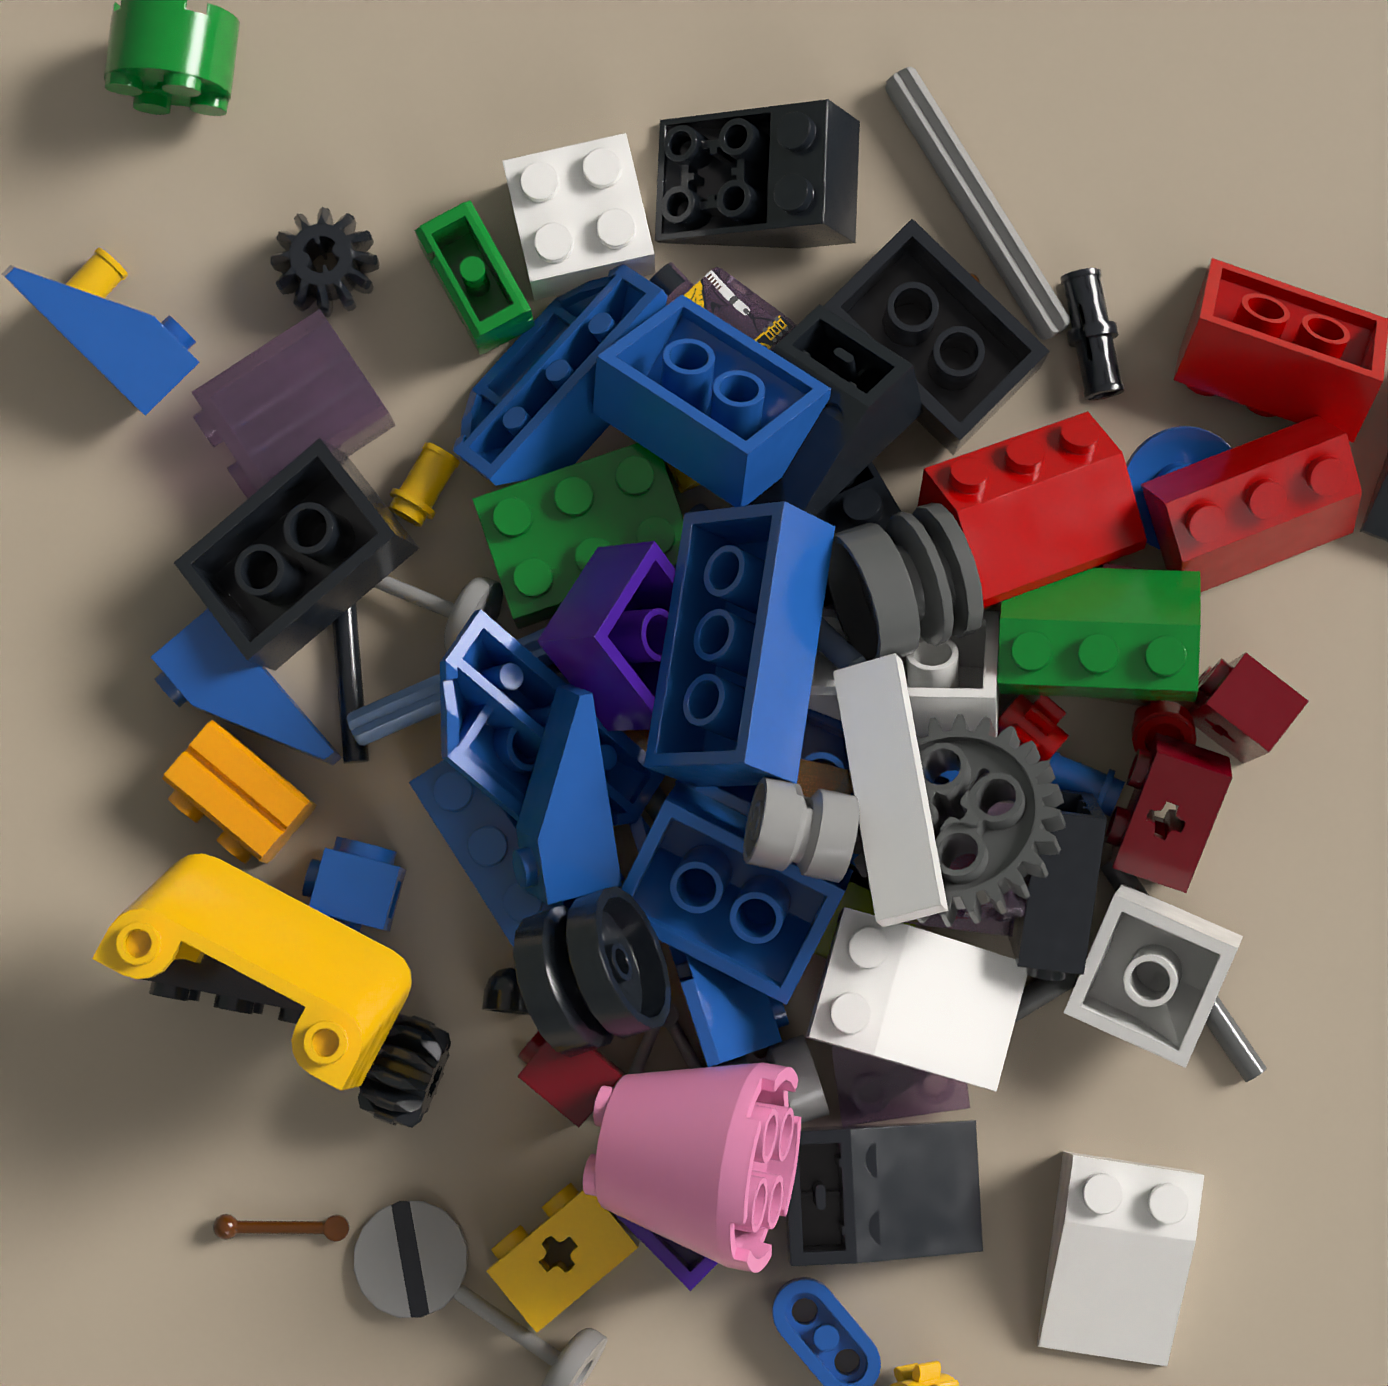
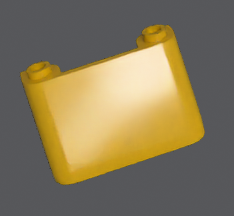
(339, 975)

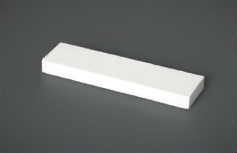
(890, 791)

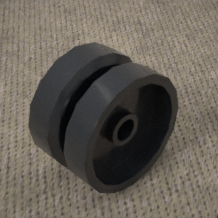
(592, 972)

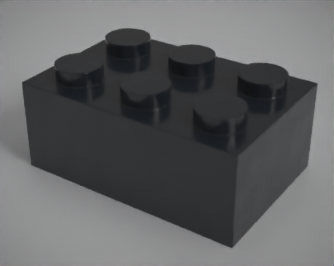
(946, 324)
(296, 555)

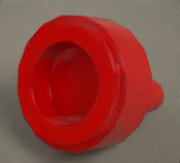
(1165, 718)

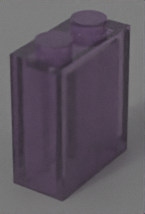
(287, 399)

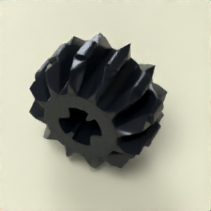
(322, 238)
(405, 1072)

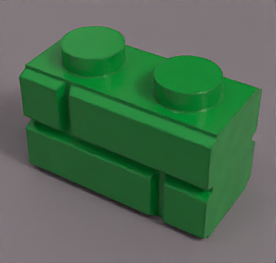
(475, 277)

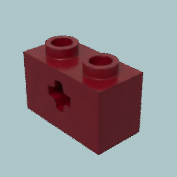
(1244, 707)
(1172, 846)
(565, 1081)

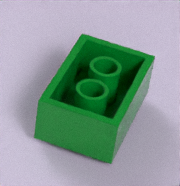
(554, 523)

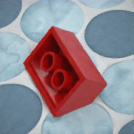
(1282, 349)
(1256, 502)
(1040, 505)

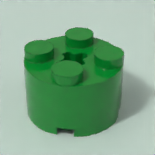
(172, 56)

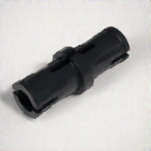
(1092, 334)

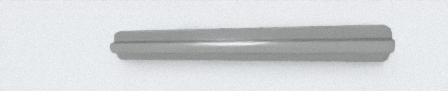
(977, 203)

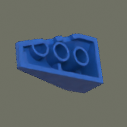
(725, 1012)

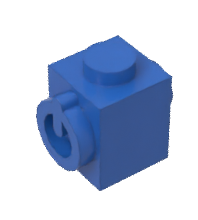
(355, 884)

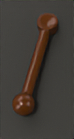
(334, 1228)

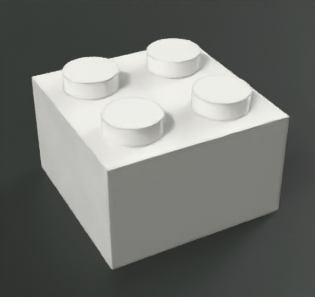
(579, 214)

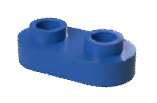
(825, 1334)

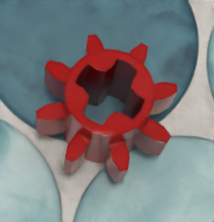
(1035, 723)

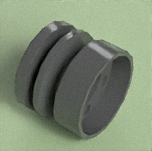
(905, 583)

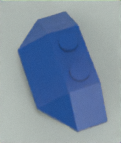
(538, 398)
(496, 714)

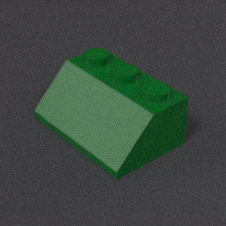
(1104, 636)

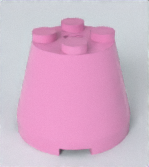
(699, 1156)

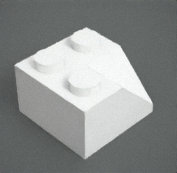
(1153, 974)

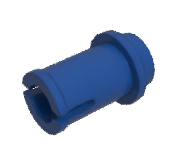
(1082, 778)

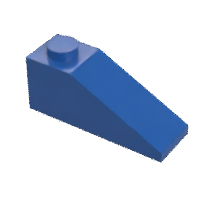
(121, 342)
(218, 680)
(566, 811)

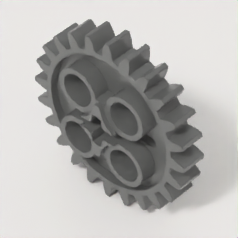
(1004, 843)

